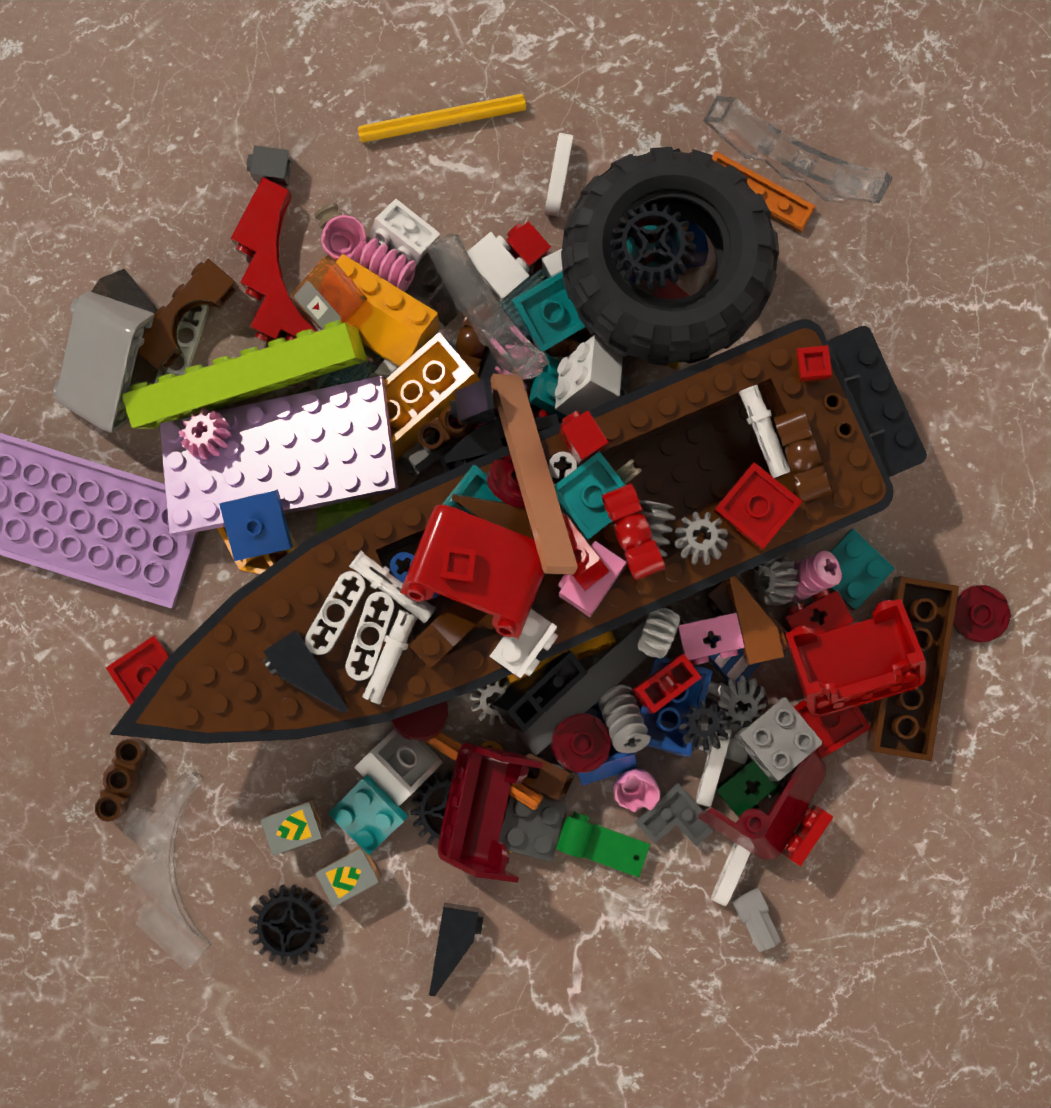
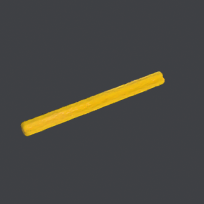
(442, 118)

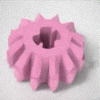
(205, 434)

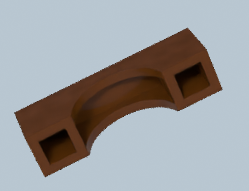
(206, 288)

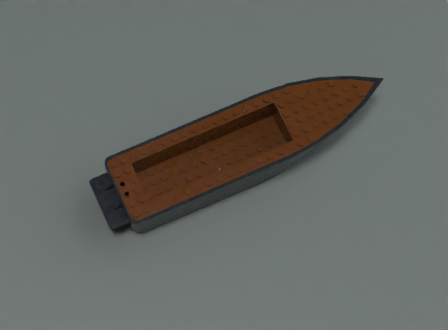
(692, 450)

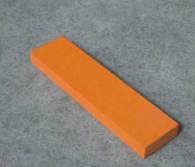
(782, 203)

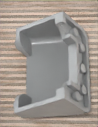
(100, 359)

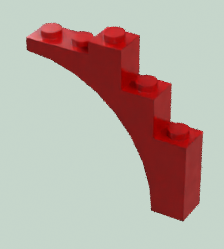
(260, 235)

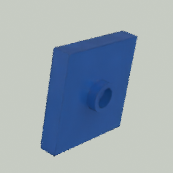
(256, 525)

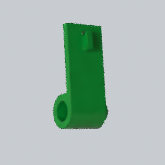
(602, 845)

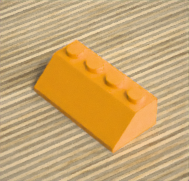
(390, 319)
(423, 389)

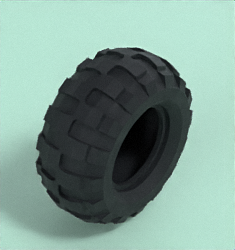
(705, 195)

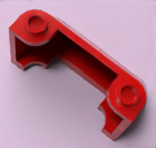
(504, 571)
(857, 660)

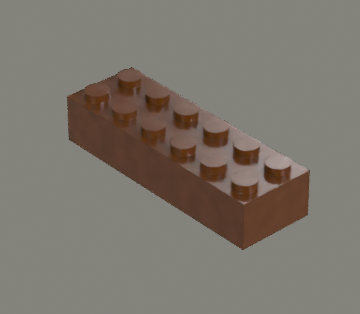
(909, 721)

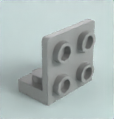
(778, 740)

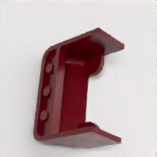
(478, 809)
(769, 833)

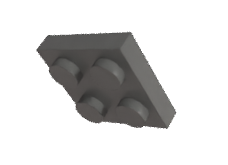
(532, 831)

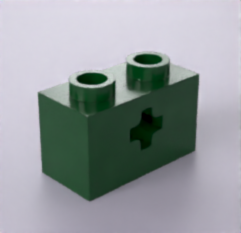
(734, 785)

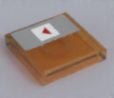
(328, 294)

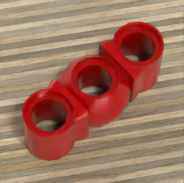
(633, 531)

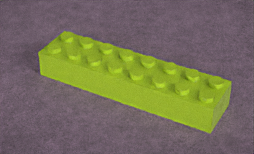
(244, 376)

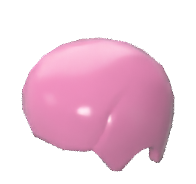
(342, 236)
(636, 790)

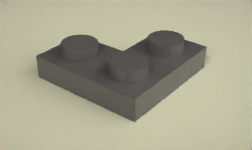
(674, 809)

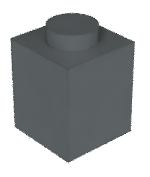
(271, 164)

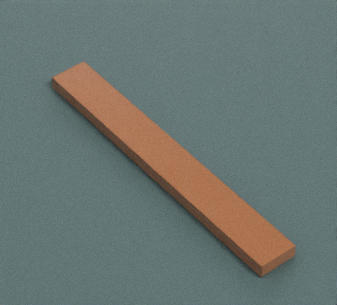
(533, 475)

